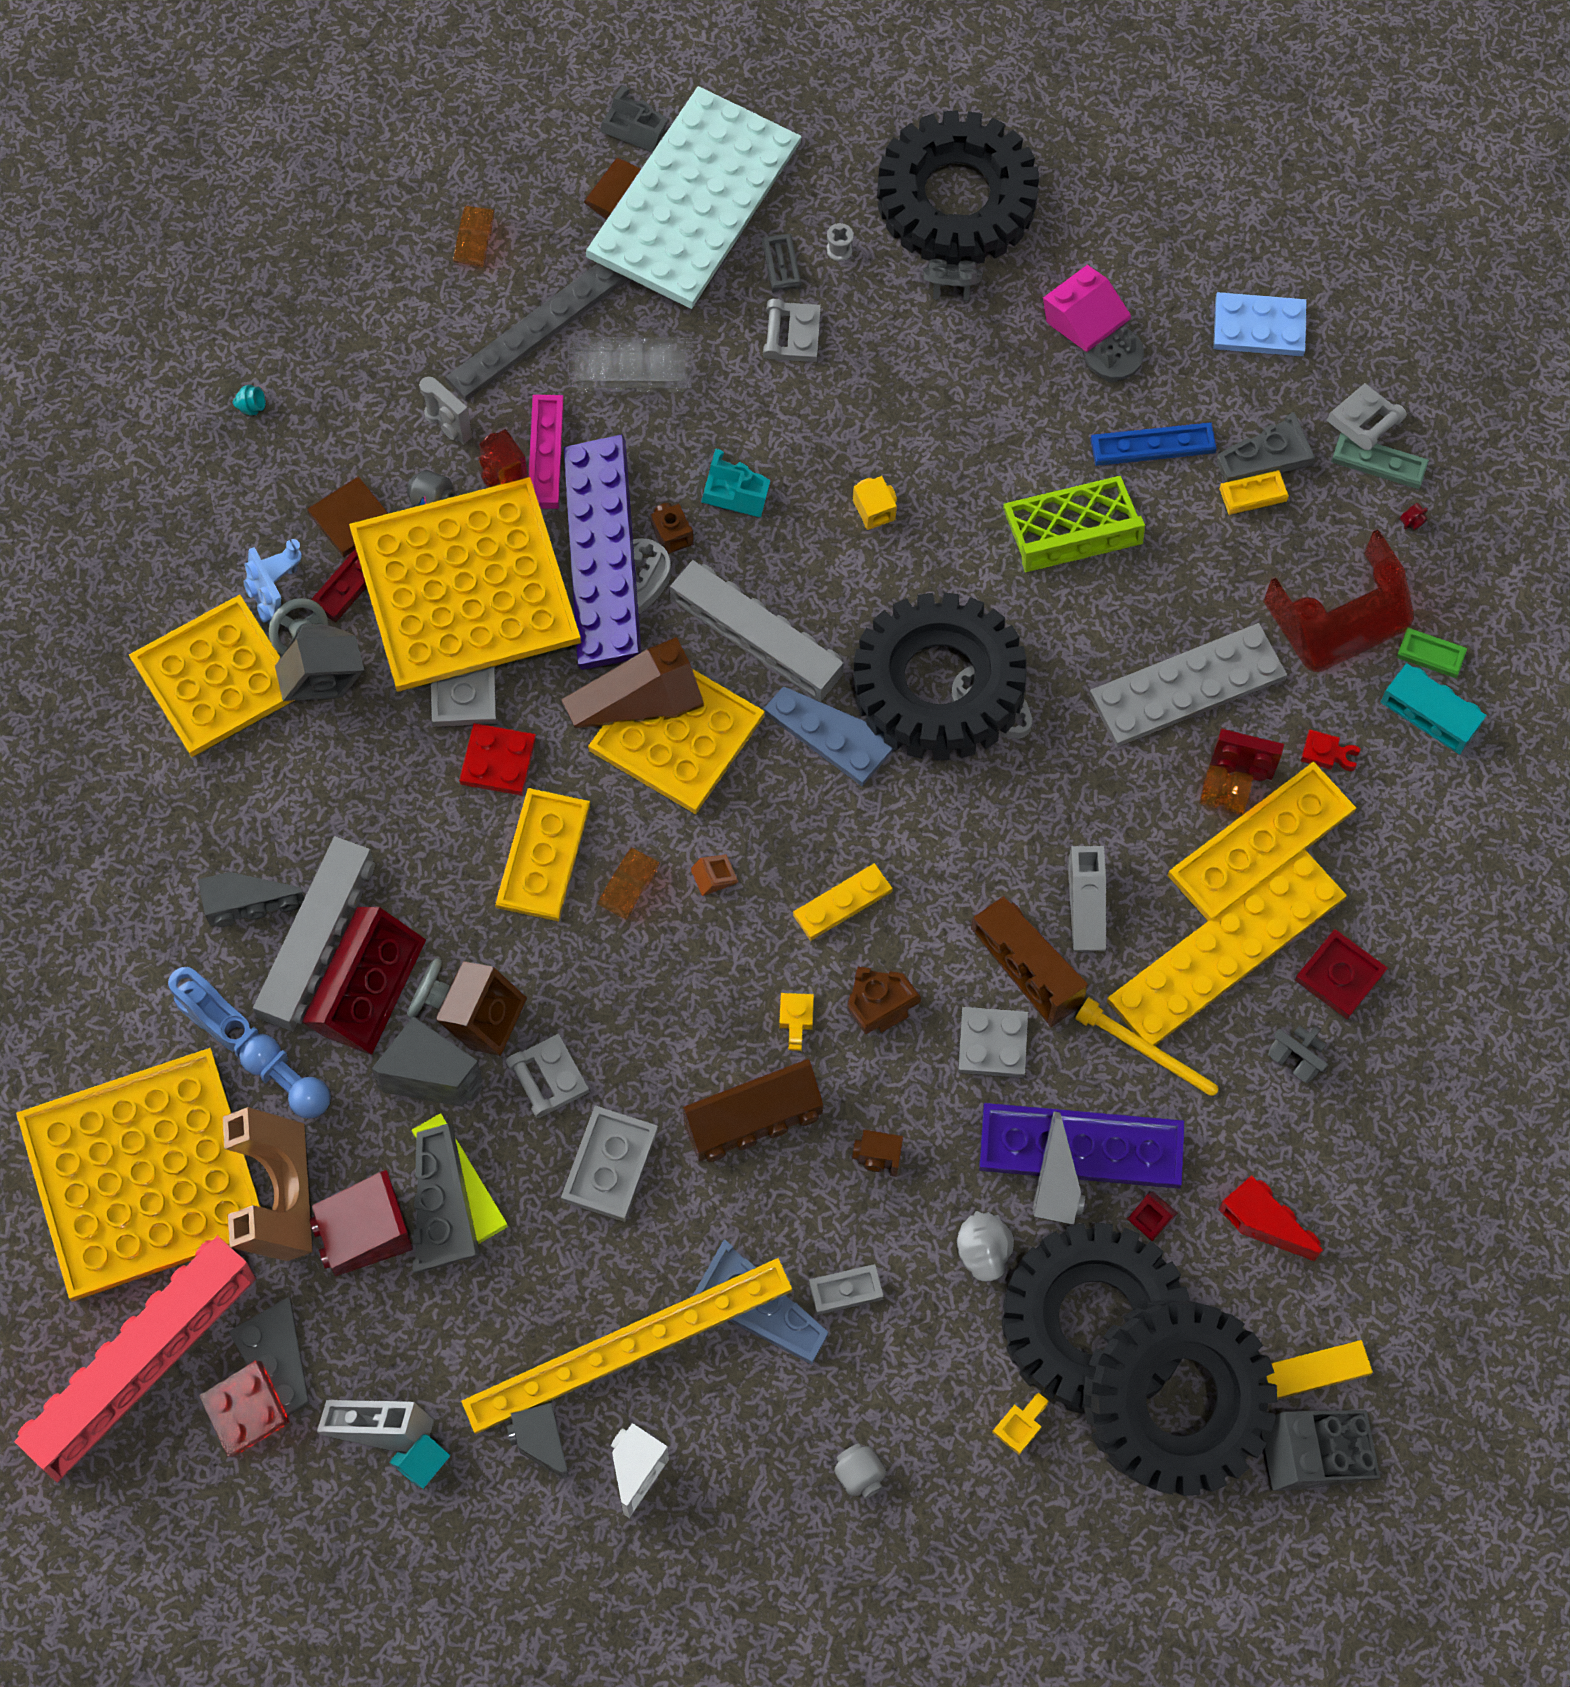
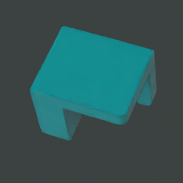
(420, 1461)

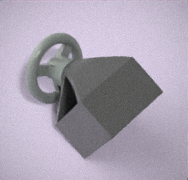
(319, 659)

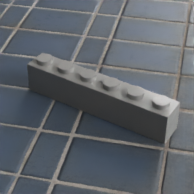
(757, 630)
(314, 933)

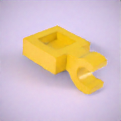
(795, 1015)
(1018, 1426)

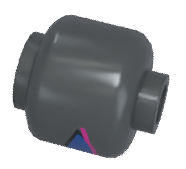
(429, 488)

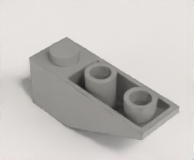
(1087, 898)

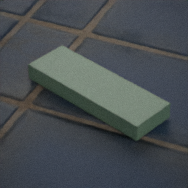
(1381, 462)

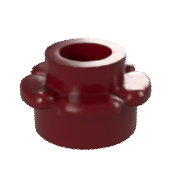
(1414, 517)

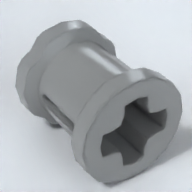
(839, 242)

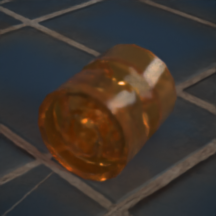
(1226, 789)

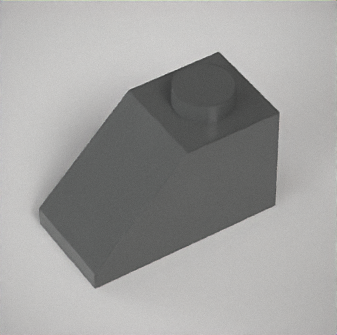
(538, 1438)

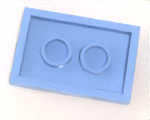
(1260, 324)

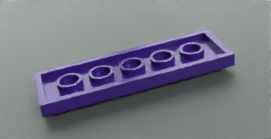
(1101, 1144)

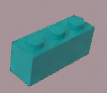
(1433, 708)

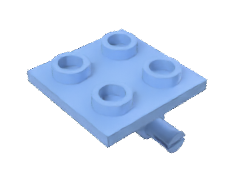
(263, 575)

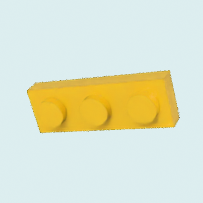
(842, 901)

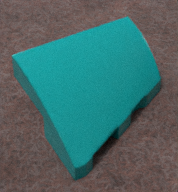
(735, 487)

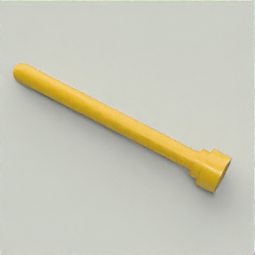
(1092, 1014)

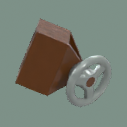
(476, 1006)

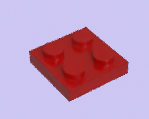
(497, 759)

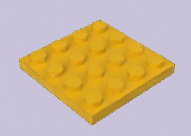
(212, 675)
(684, 753)

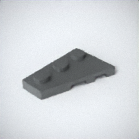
(1277, 448)
(274, 1341)

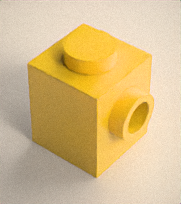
(875, 502)

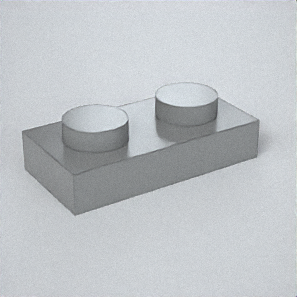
(846, 1289)

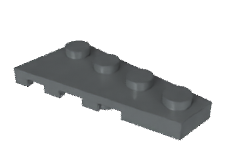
(444, 1216)

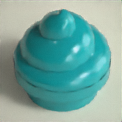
(250, 400)

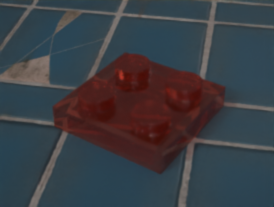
(244, 1408)

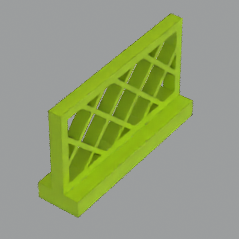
(1081, 541)

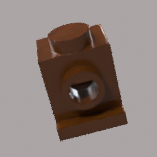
(675, 535)
(878, 1151)

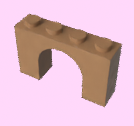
(281, 1149)

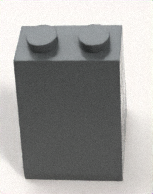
(427, 1067)

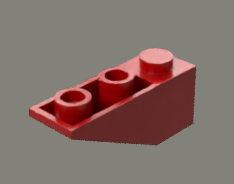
(1261, 1217)

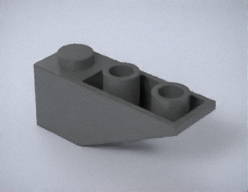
(241, 896)

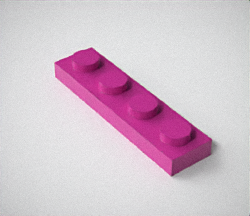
(546, 448)

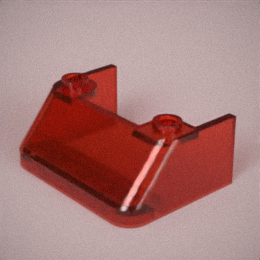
(1337, 635)

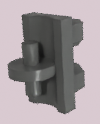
(1311, 1063)

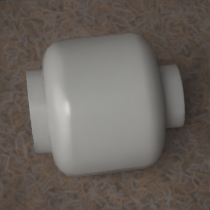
(860, 1471)

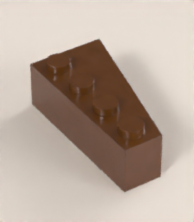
(1030, 961)

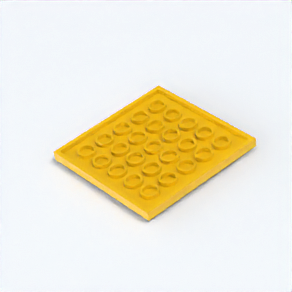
(464, 584)
(136, 1172)

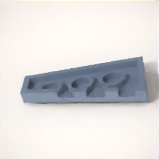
(830, 733)
(777, 1321)

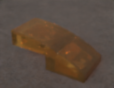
(473, 236)
(628, 883)

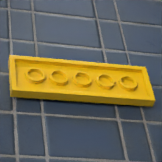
(1261, 841)

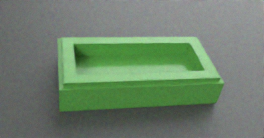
(1431, 653)

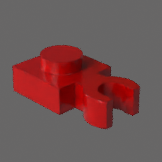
(1324, 751)

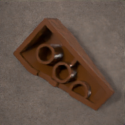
(644, 687)

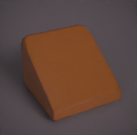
(713, 874)

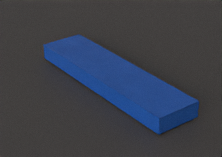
(1153, 444)

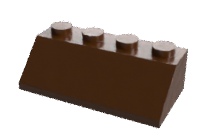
(753, 1111)

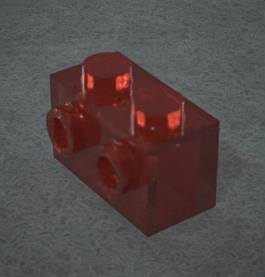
(501, 460)

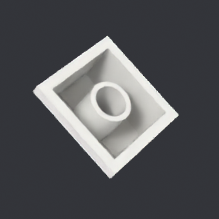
(637, 1465)

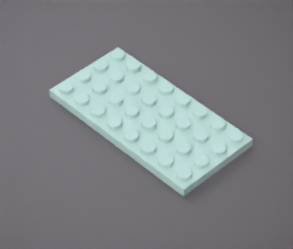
(693, 197)

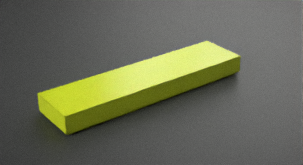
(484, 1212)

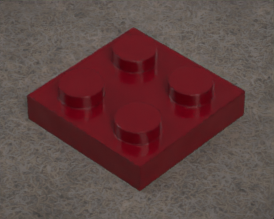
(1247, 754)
(1341, 974)

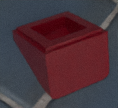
(1152, 1215)

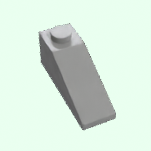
(1058, 1188)
(375, 1423)

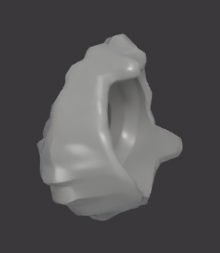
(985, 1245)

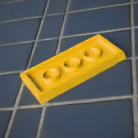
(543, 854)

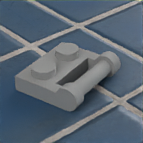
(802, 333)
(1361, 409)
(446, 410)
(557, 1070)

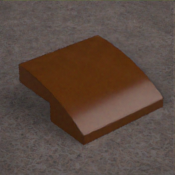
(612, 187)

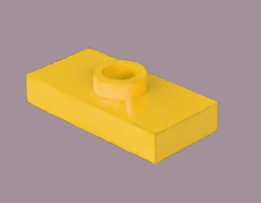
(1254, 492)

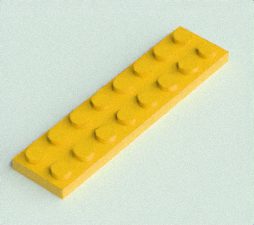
(1226, 949)

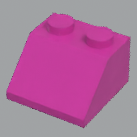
(1085, 308)

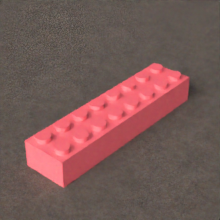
(135, 1358)

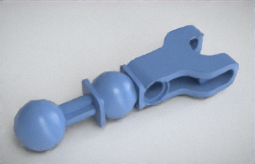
(257, 1052)

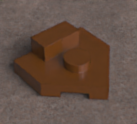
(881, 999)

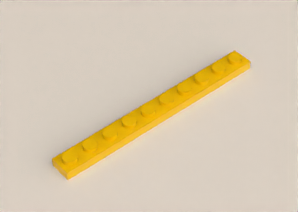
(627, 1345)

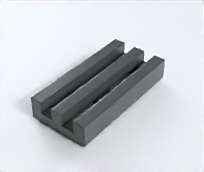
(785, 284)

